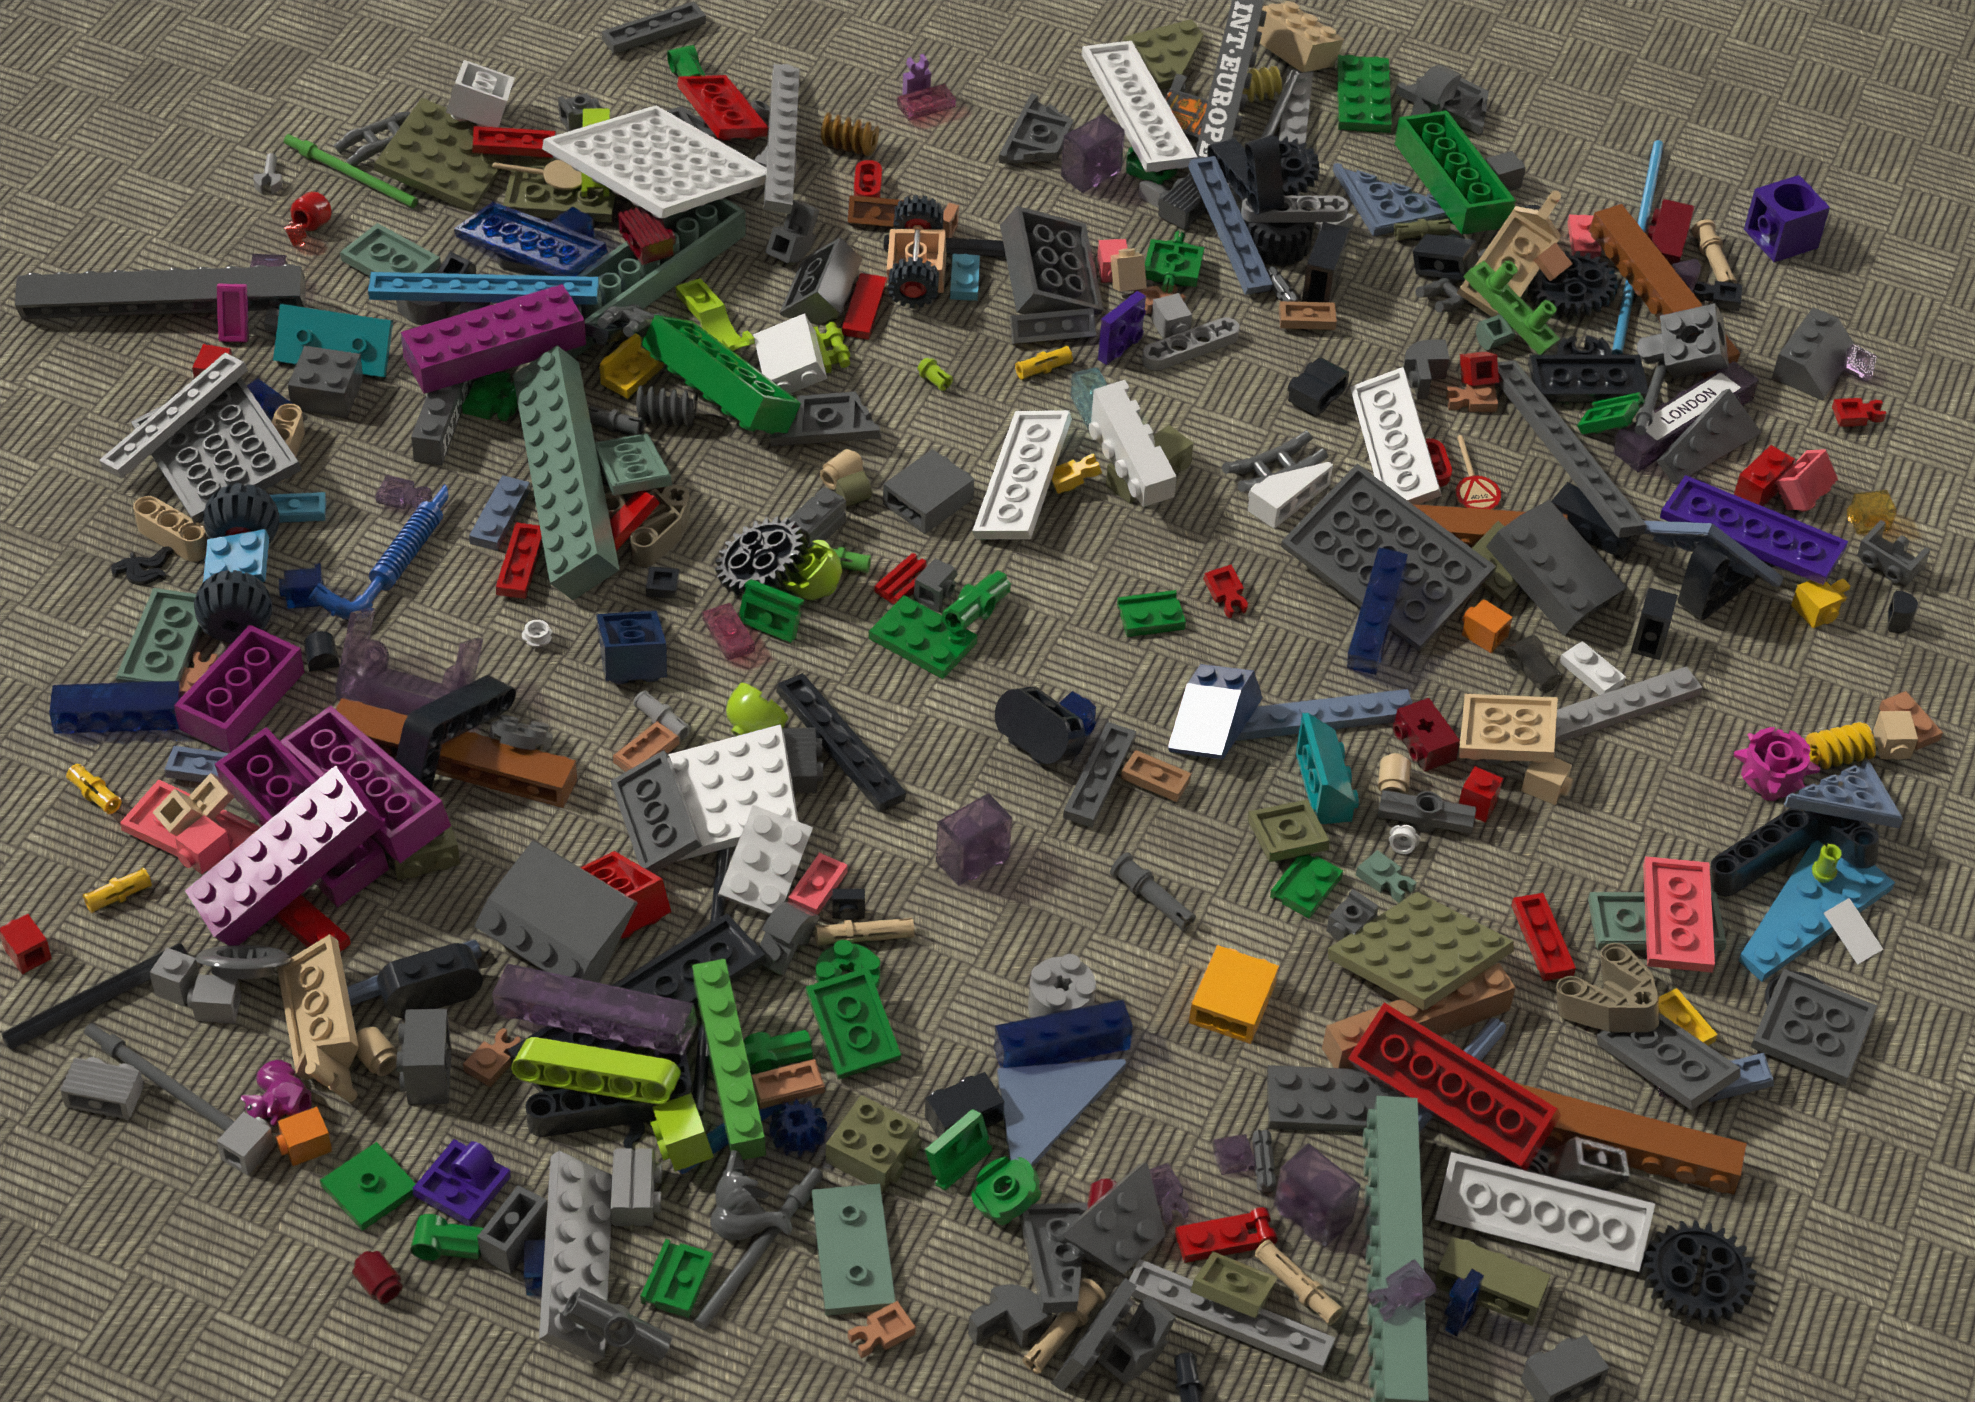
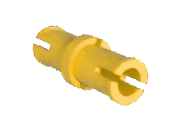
(1036, 364)
(82, 779)
(117, 890)

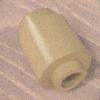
(841, 465)
(1394, 773)
(376, 1051)

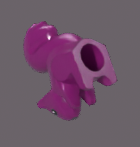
(282, 1093)

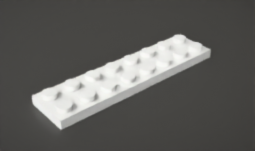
(1139, 106)

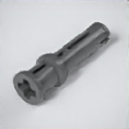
(1142, 883)

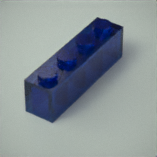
(1377, 611)
(114, 707)
(1064, 1036)

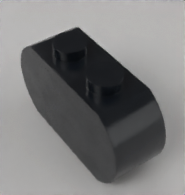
(1039, 725)
(430, 979)

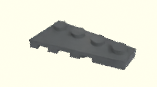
(1053, 1264)

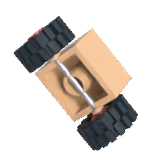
(916, 252)

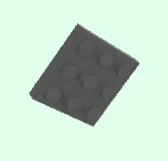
(1814, 1026)

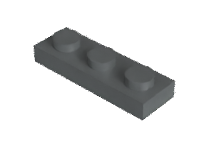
(1052, 326)

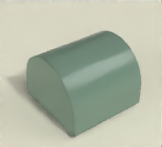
(1494, 332)

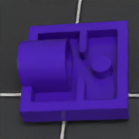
(1122, 328)
(462, 1181)

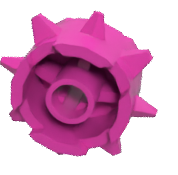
(1776, 763)

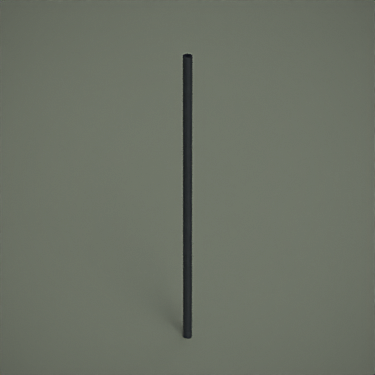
(702, 1058)

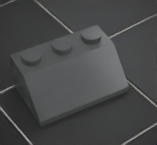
(823, 283)
(1814, 355)

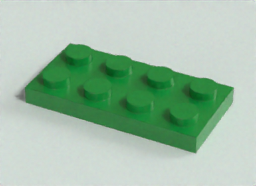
(1363, 94)

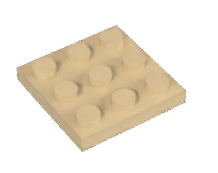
(1508, 728)

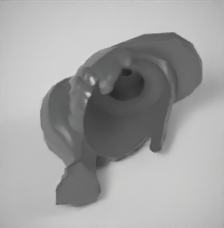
(737, 1210)

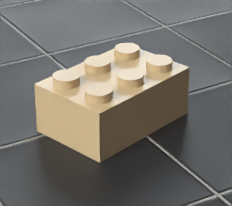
(1299, 37)

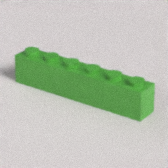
(729, 1059)

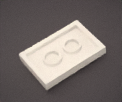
(765, 860)

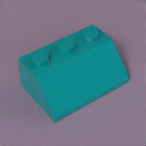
(1324, 772)

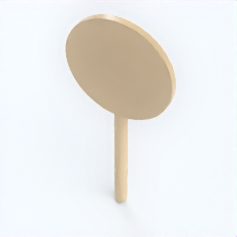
(556, 174)

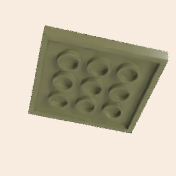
(437, 157)
(535, 197)
(1421, 950)

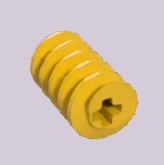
(1841, 745)

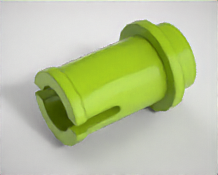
(929, 369)
(1825, 868)

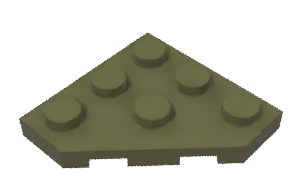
(1168, 50)

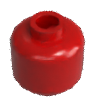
(311, 210)

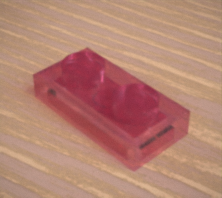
(926, 102)
(728, 631)

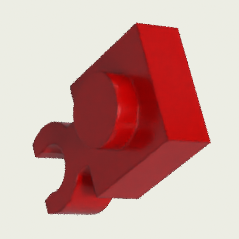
(1856, 413)
(1226, 587)

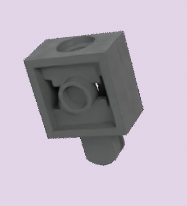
(1684, 352)

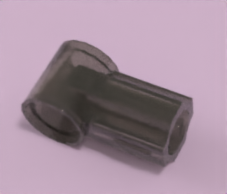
(1531, 659)

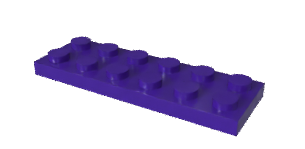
(1757, 529)

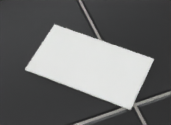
(1853, 931)

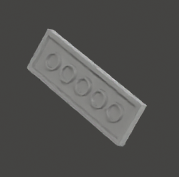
(575, 1251)

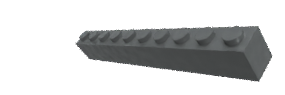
(154, 291)

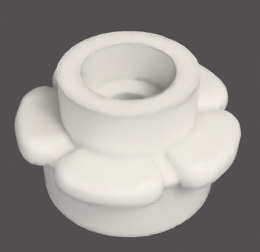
(537, 633)
(1400, 844)

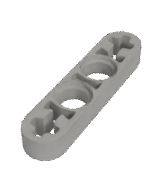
(1333, 210)
(1162, 355)

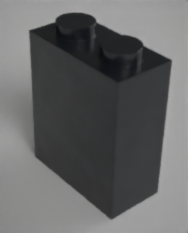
(1325, 263)

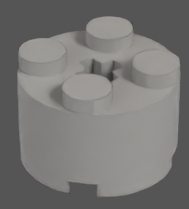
(1060, 986)

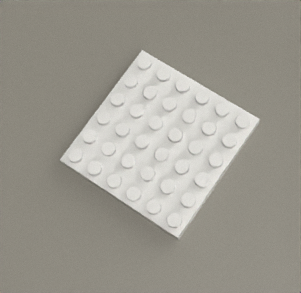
(657, 161)

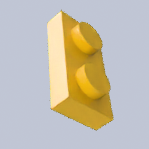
(1681, 1012)

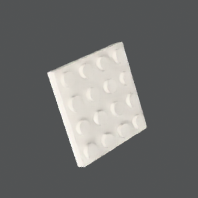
(729, 778)

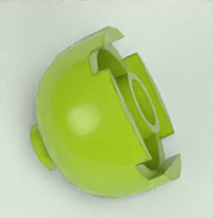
(818, 574)
(751, 712)

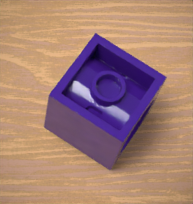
(1786, 218)

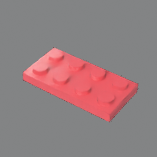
(145, 825)
(1678, 914)

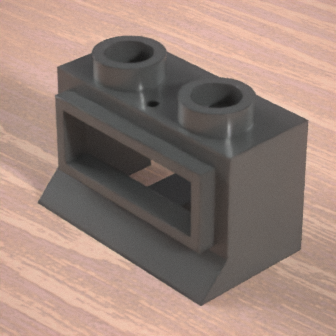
(1890, 557)

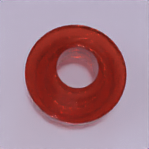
(295, 233)

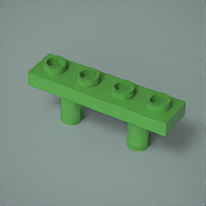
(1528, 323)

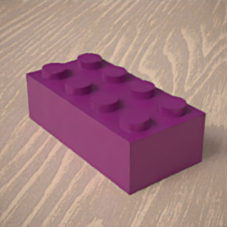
(239, 689)

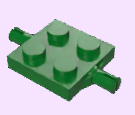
(1173, 262)

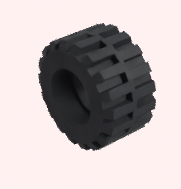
(1282, 241)

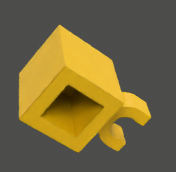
(1819, 602)

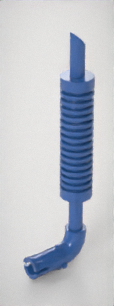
(392, 562)

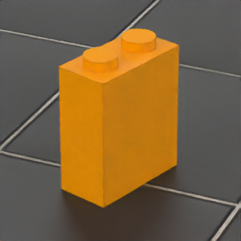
(1233, 994)

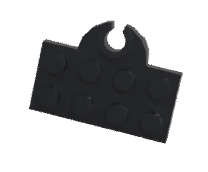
(1587, 374)

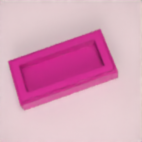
(232, 312)

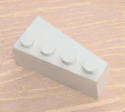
(1130, 445)

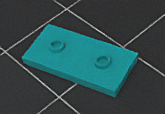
(333, 331)

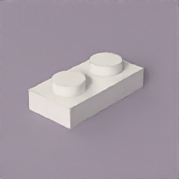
(1592, 669)

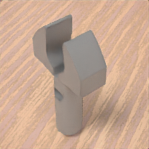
(268, 176)

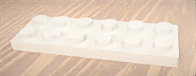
(1395, 436)
(1022, 475)
(1545, 1211)

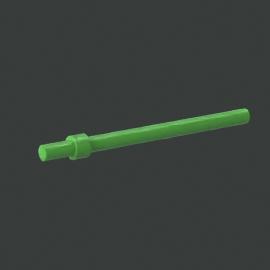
(311, 151)

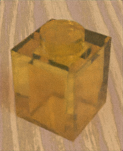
(1869, 509)

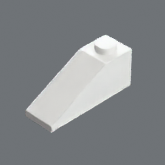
(1287, 492)

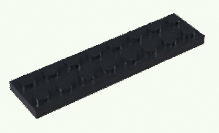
(672, 977)

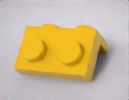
(628, 367)

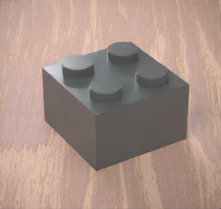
(326, 381)
(425, 1056)

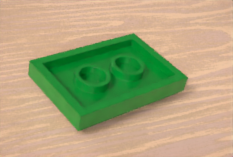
(922, 637)
(853, 1023)

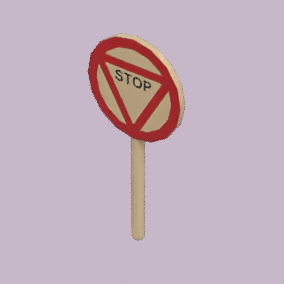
(1476, 490)

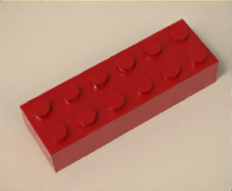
(1455, 1087)

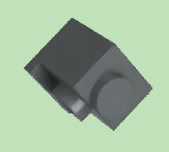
(572, 110)
(935, 584)
(1351, 915)

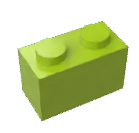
(681, 1133)

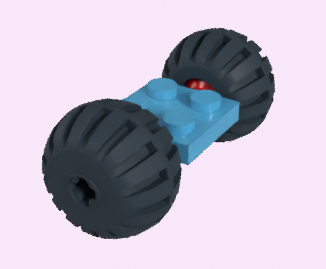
(232, 594)

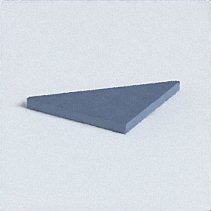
(1385, 203)
(1690, 535)
(1852, 795)
(1048, 1100)

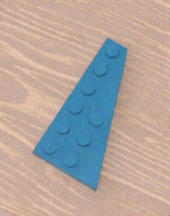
(1798, 917)

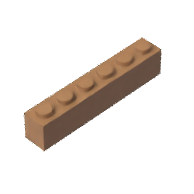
(1473, 1002)

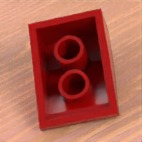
(636, 884)

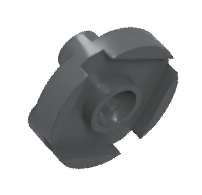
(521, 734)

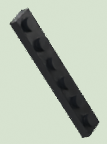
(841, 742)

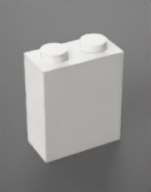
(790, 354)

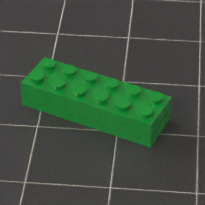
(1454, 172)
(720, 375)

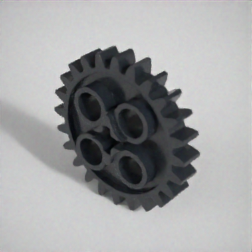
(1298, 166)
(1579, 288)
(762, 554)
(1731, 1281)

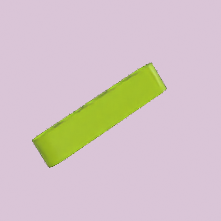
(596, 1070)

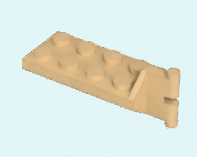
(1520, 241)
(320, 1016)

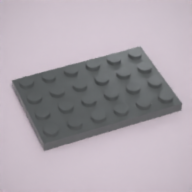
(222, 447)
(1363, 514)

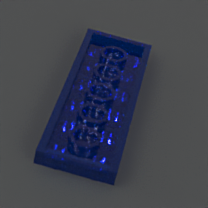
(531, 240)

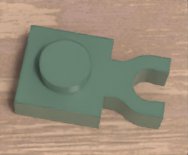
(1385, 874)

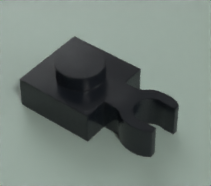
(1723, 294)

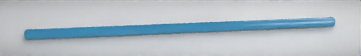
(1643, 219)

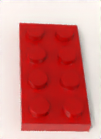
(722, 107)

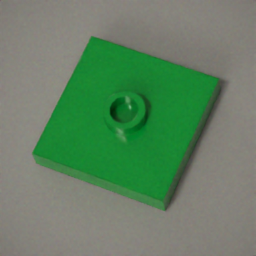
(368, 1186)

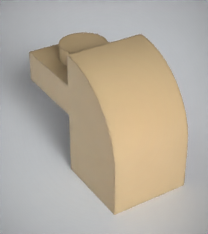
(181, 811)

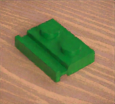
(1610, 413)
(770, 610)
(1151, 613)
(1306, 884)
(958, 1149)
(677, 1278)

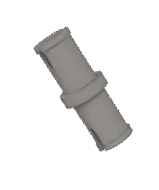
(662, 713)

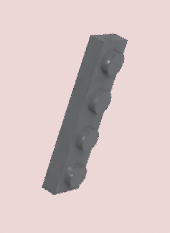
(653, 27)
(1099, 774)

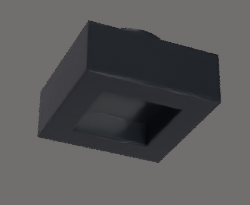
(662, 582)
(848, 904)

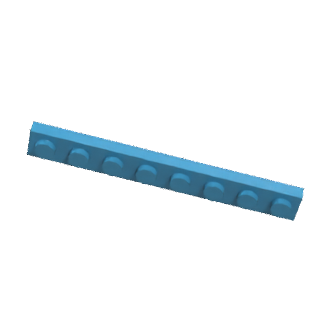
(475, 287)

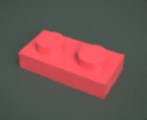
(1580, 236)
(818, 883)

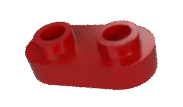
(868, 179)
(1440, 461)

